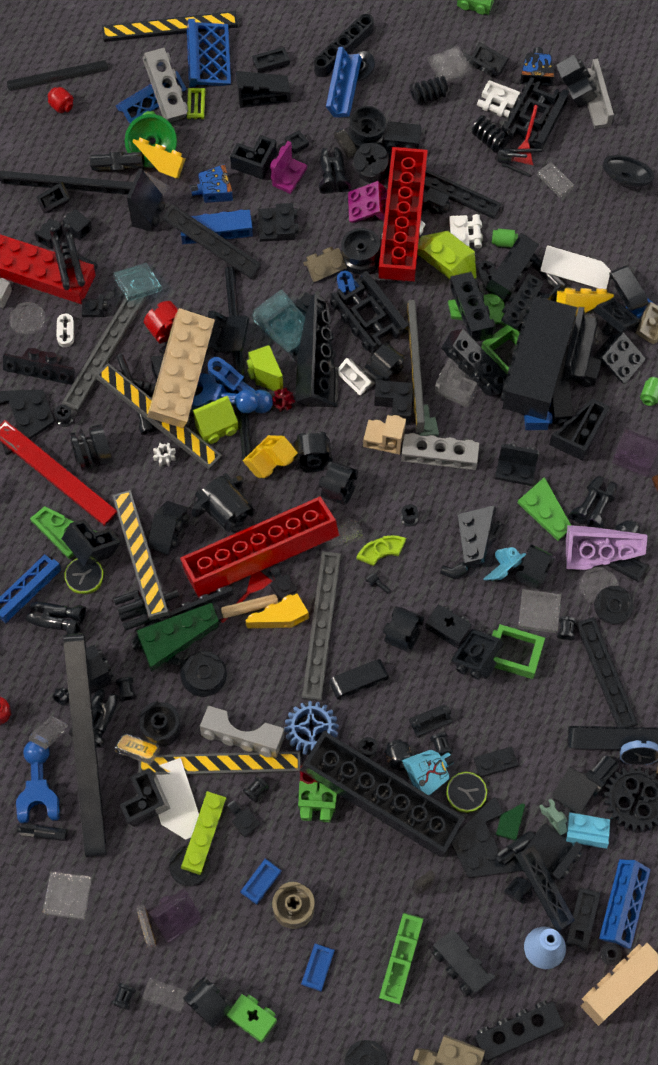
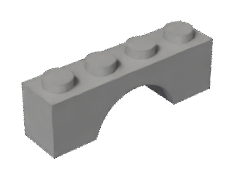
(264, 740)

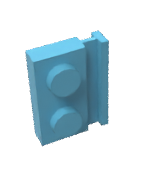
(588, 830)

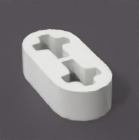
(61, 330)

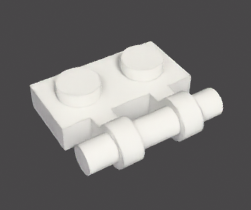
(500, 95)
(459, 228)

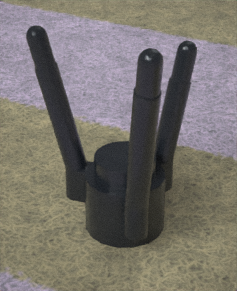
(507, 155)

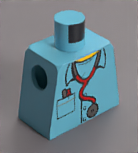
(428, 770)

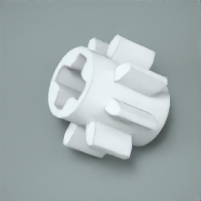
(163, 449)

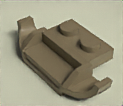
(450, 1053)

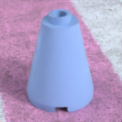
(545, 947)

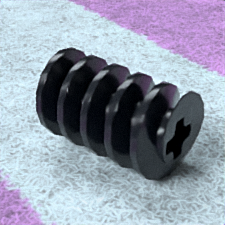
(429, 89)
(489, 135)

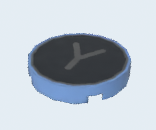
(639, 753)

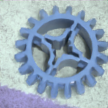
(303, 728)

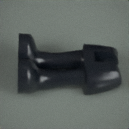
(581, 512)

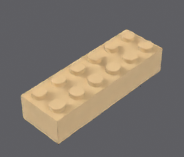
(181, 368)

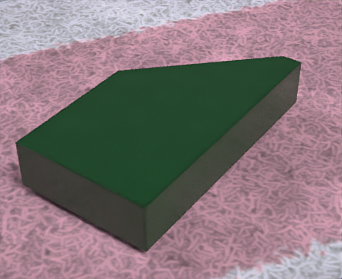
(510, 823)

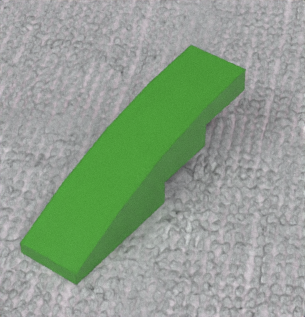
(401, 958)

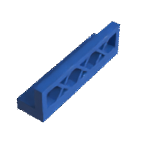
(343, 83)
(140, 95)
(30, 590)
(622, 901)

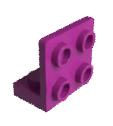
(286, 170)
(367, 202)

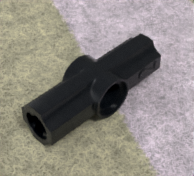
(117, 161)

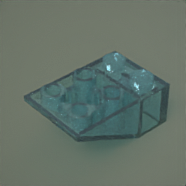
(280, 320)

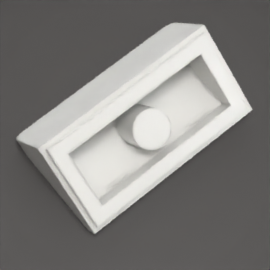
(355, 376)

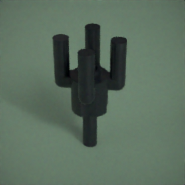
(137, 608)

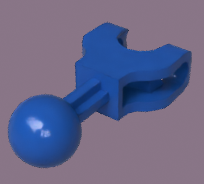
(234, 381)
(245, 400)
(37, 789)

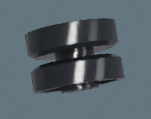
(361, 250)

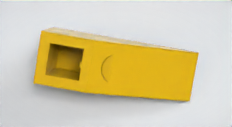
(164, 161)
(583, 298)
(280, 615)

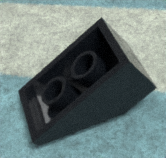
(145, 202)

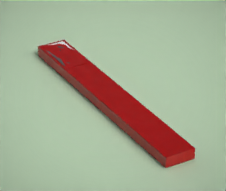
(56, 474)

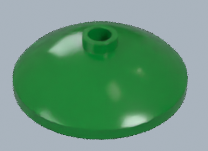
(149, 127)

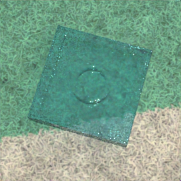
(137, 281)

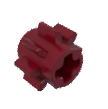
(283, 399)

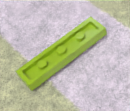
(203, 833)

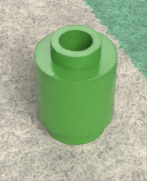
(504, 238)
(650, 392)

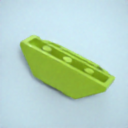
(447, 254)

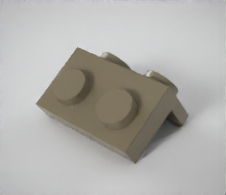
(325, 264)
(649, 324)

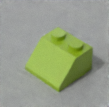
(264, 369)
(216, 420)

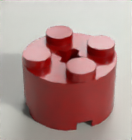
(161, 321)

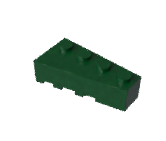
(176, 634)

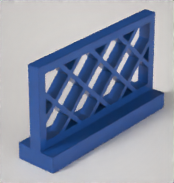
(193, 54)

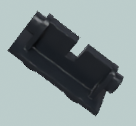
(431, 720)

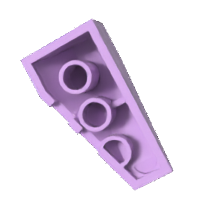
(598, 546)

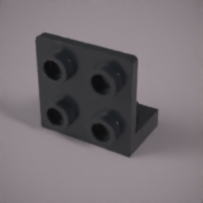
(620, 356)
(517, 464)

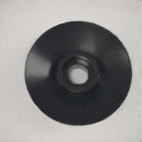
(367, 65)

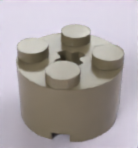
(303, 899)

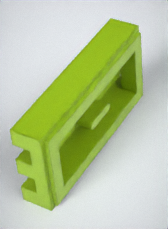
(196, 115)

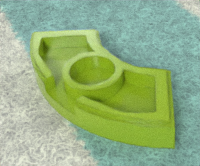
(381, 547)

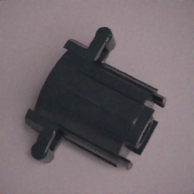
(224, 503)

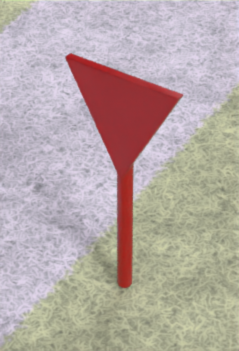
(525, 145)
(257, 582)

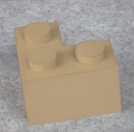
(385, 436)

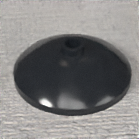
(627, 171)

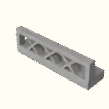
(600, 107)

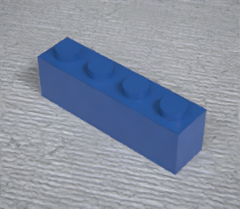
(226, 224)

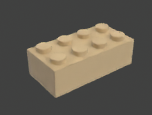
(624, 982)

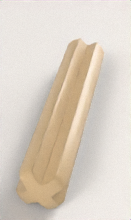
(248, 606)

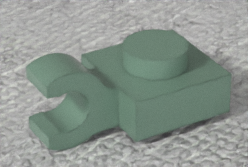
(430, 425)
(556, 818)

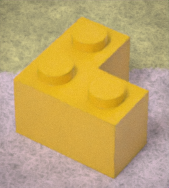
(269, 454)

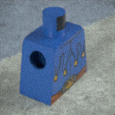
(213, 185)

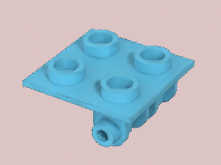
(507, 558)

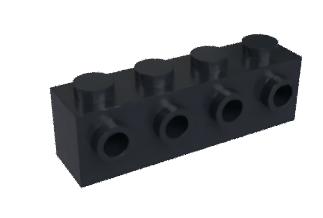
(475, 362)

